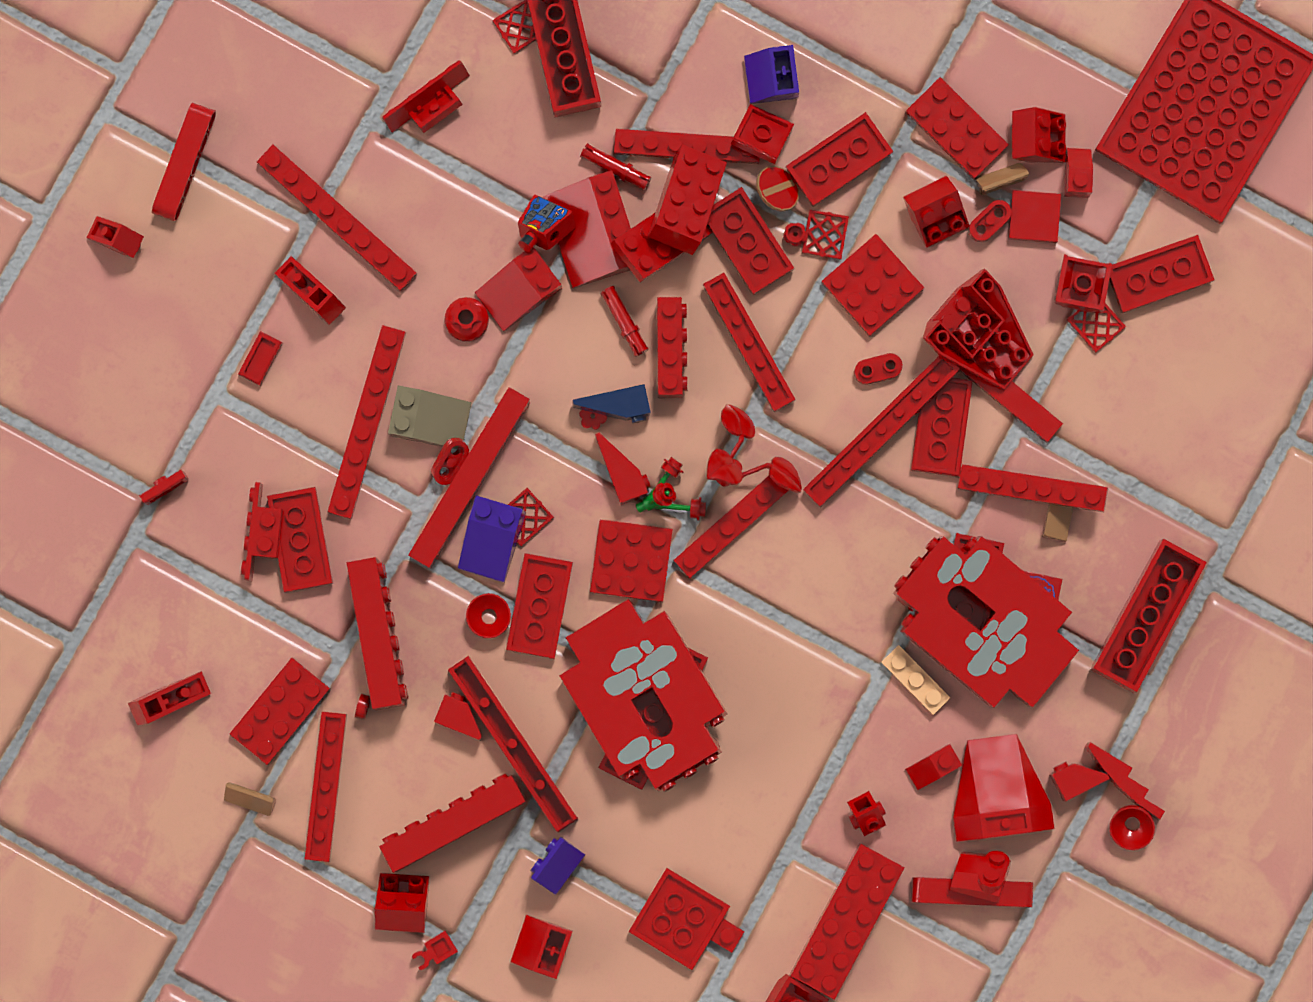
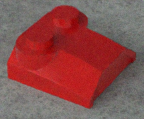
(1083, 284)
(981, 875)
(791, 990)

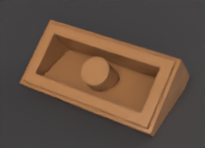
(1002, 178)
(1057, 522)
(249, 798)

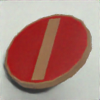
(777, 188)

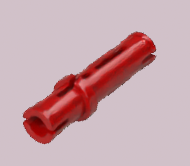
(624, 171)
(629, 329)

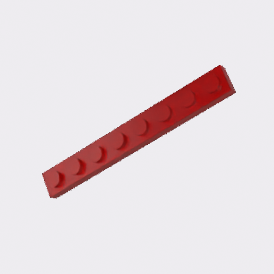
(336, 217)
(366, 422)
(881, 430)

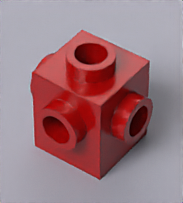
(866, 813)

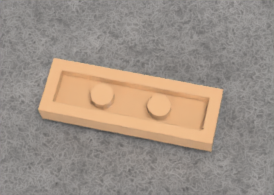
(915, 680)

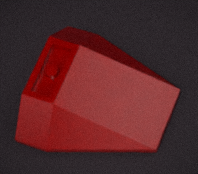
(980, 331)
(999, 792)

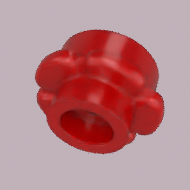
(799, 229)

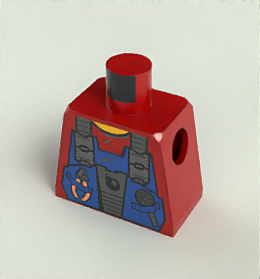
(544, 224)

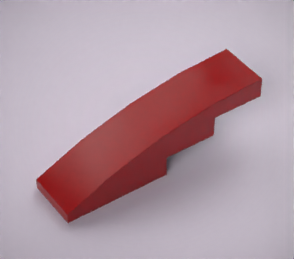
(1118, 775)

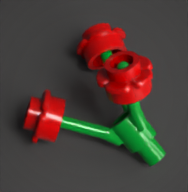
(664, 494)

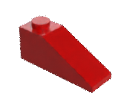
(310, 290)
(624, 474)
(169, 698)

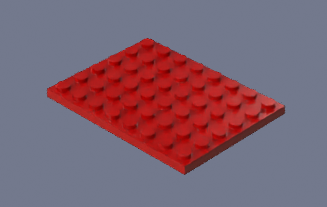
(1206, 105)

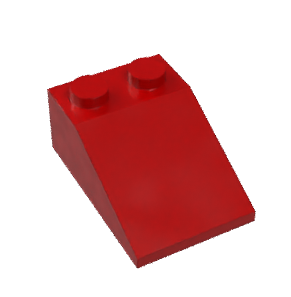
(518, 288)

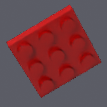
(872, 285)
(631, 560)
(679, 918)

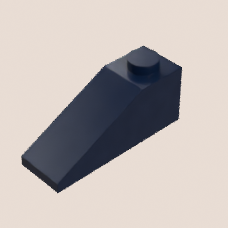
(620, 404)

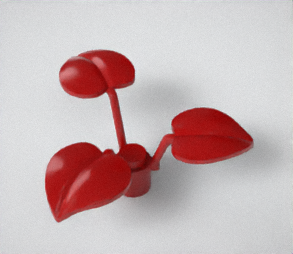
(728, 470)

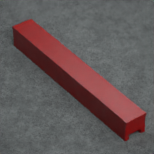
(469, 477)
(513, 744)

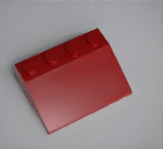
(598, 221)

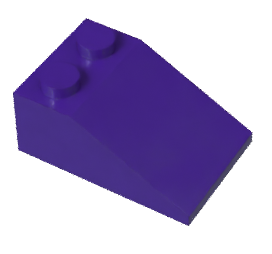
(491, 538)

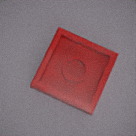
(762, 134)
(1034, 216)

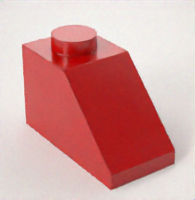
(1078, 173)
(115, 237)
(458, 716)
(933, 767)
(1075, 779)

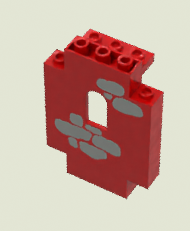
(1017, 644)
(624, 660)

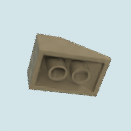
(428, 417)

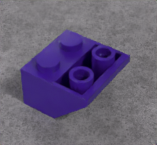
(772, 75)
(557, 865)

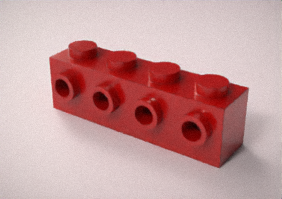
(670, 340)

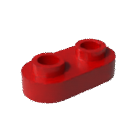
(989, 220)
(878, 368)
(450, 460)

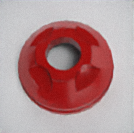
(470, 331)
(476, 609)
(1129, 838)

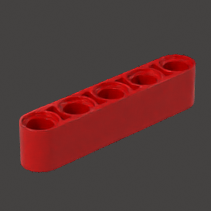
(183, 161)
(938, 891)

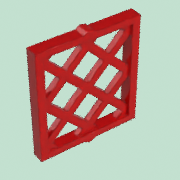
(505, 35)
(828, 215)
(1109, 312)
(522, 541)

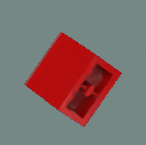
(1038, 135)
(936, 211)
(401, 903)
(541, 946)

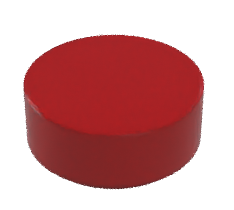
(362, 706)

